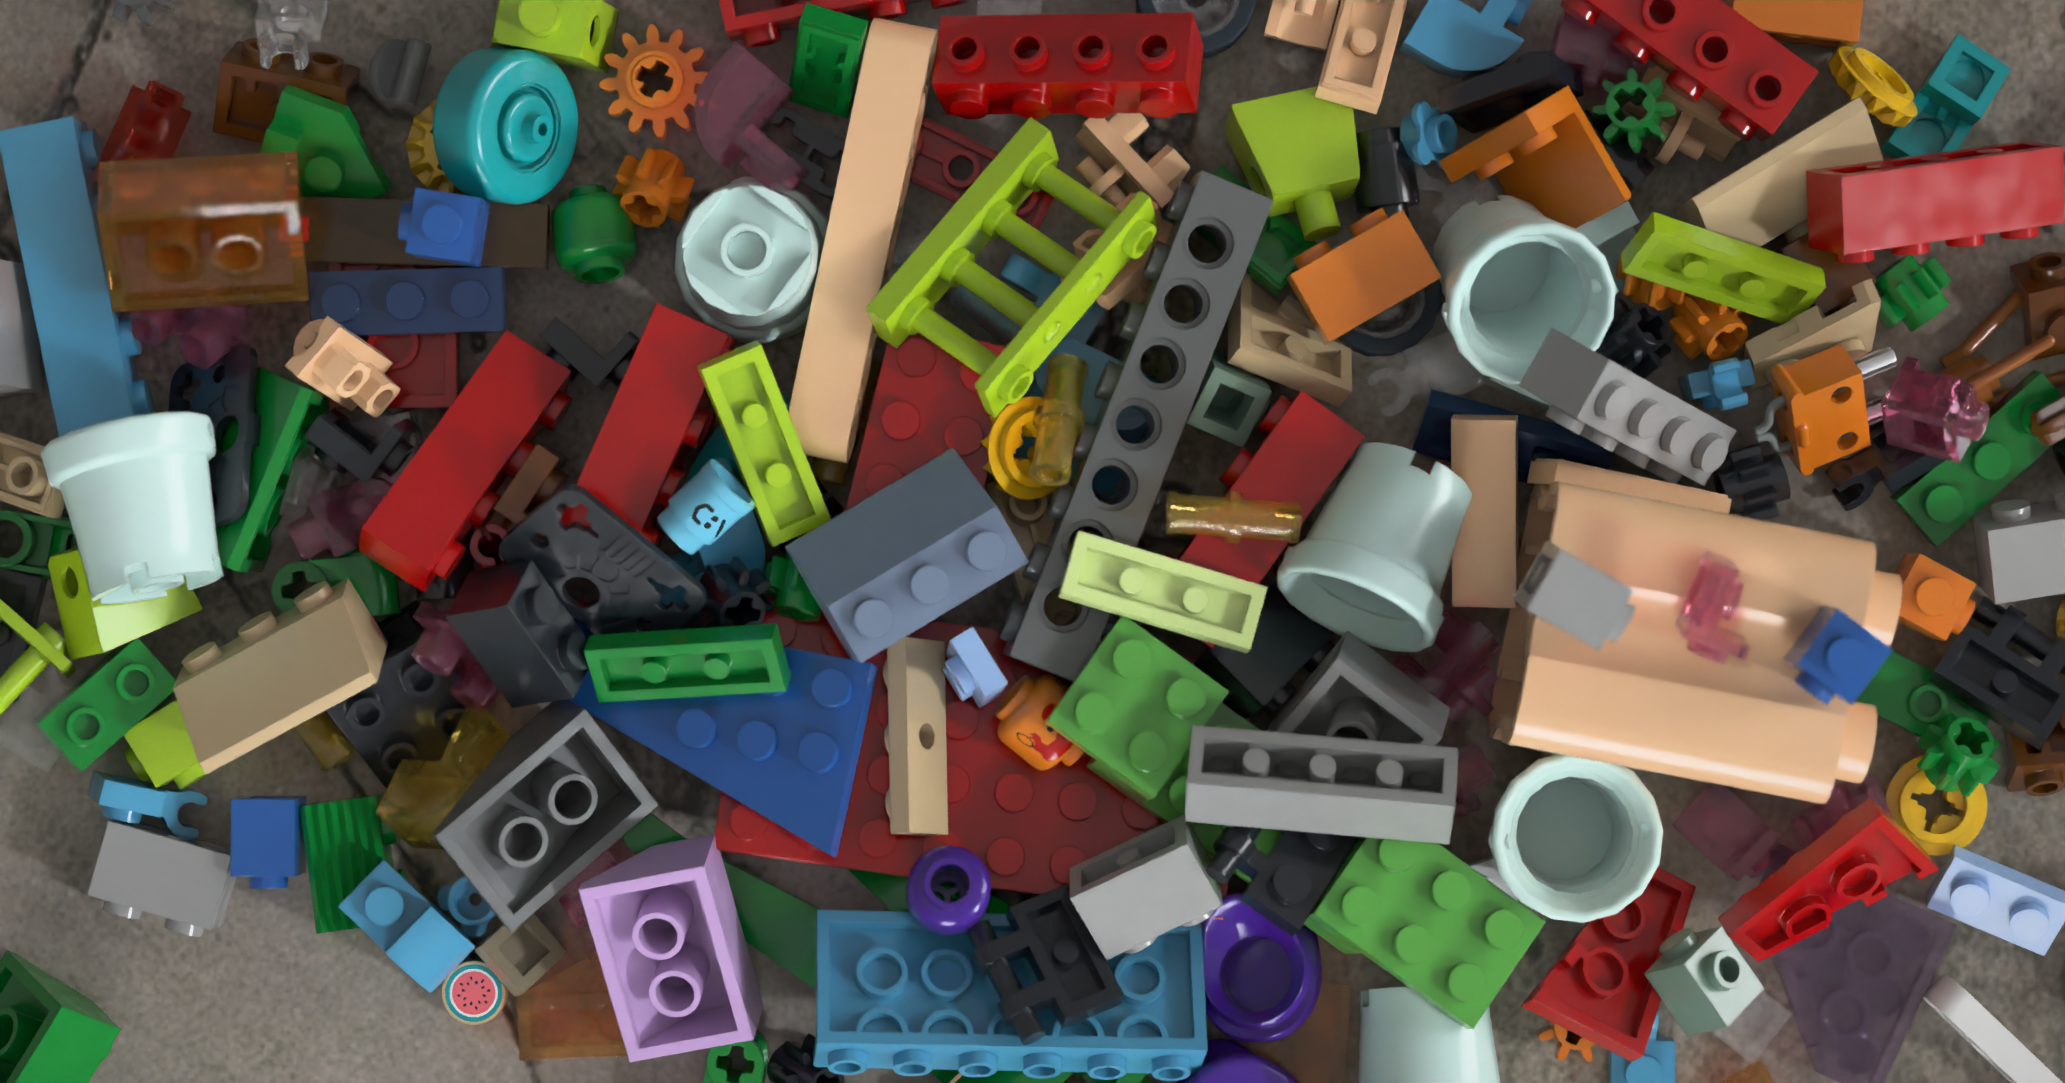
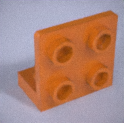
(1548, 160)

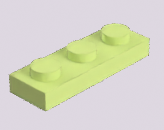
(1162, 592)

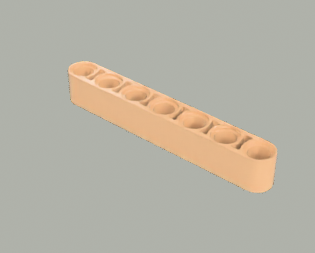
(861, 236)

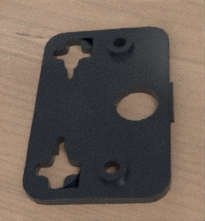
(225, 394)
(609, 555)

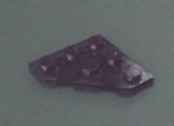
(1860, 982)

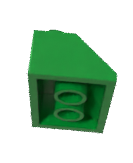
(286, 415)
(48, 1027)

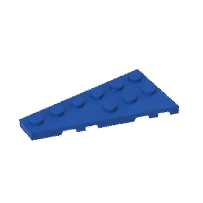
(771, 751)

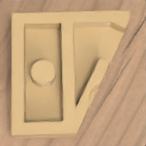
(1812, 333)
(1285, 347)

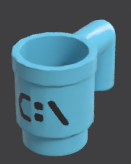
(706, 506)

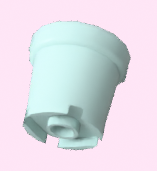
(751, 259)
(1513, 280)
(140, 503)
(1379, 550)
(1576, 837)
(1418, 1043)

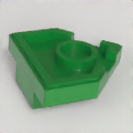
(328, 147)

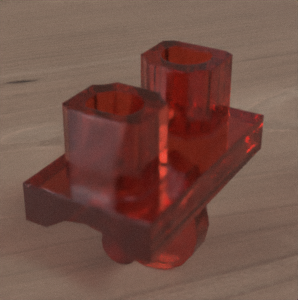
(146, 126)

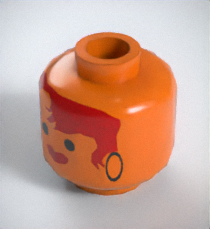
(1023, 725)

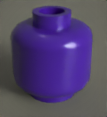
(954, 868)

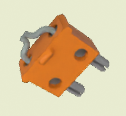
(1823, 406)

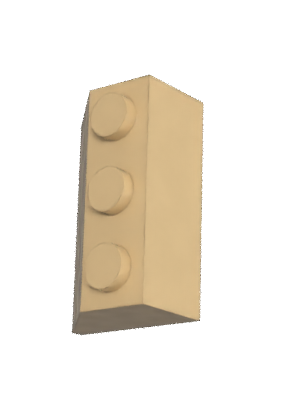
(1771, 190)
(278, 672)

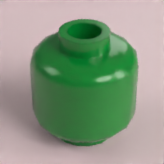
(593, 235)

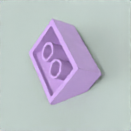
(673, 950)

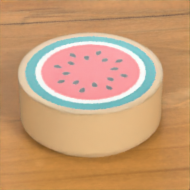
(473, 993)

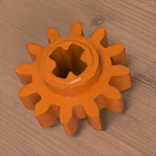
(650, 59)

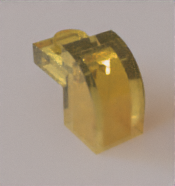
(428, 790)

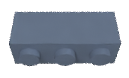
(906, 555)

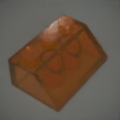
(203, 231)

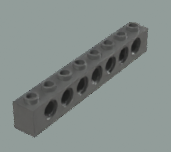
(1236, 222)

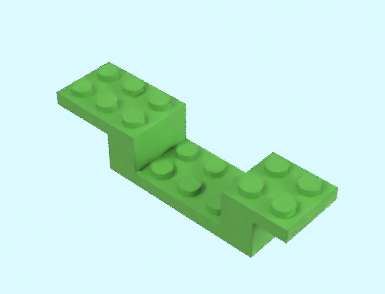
(1391, 899)

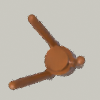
(1987, 376)

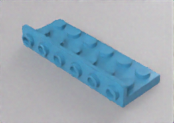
(919, 1004)

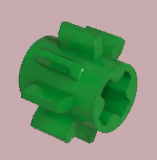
(1638, 94)
(1911, 292)
(791, 592)
(1958, 754)

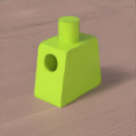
(558, 30)
(1298, 155)
(99, 627)

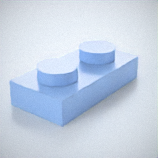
(972, 669)
(1998, 900)

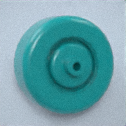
(505, 125)

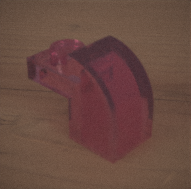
(734, 108)

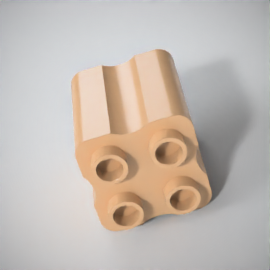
(1652, 698)

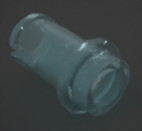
(988, 317)

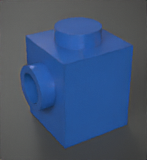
(444, 227)
(1836, 656)
(267, 840)

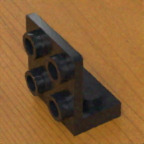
(407, 709)

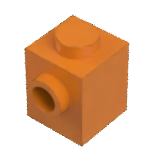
(1933, 597)

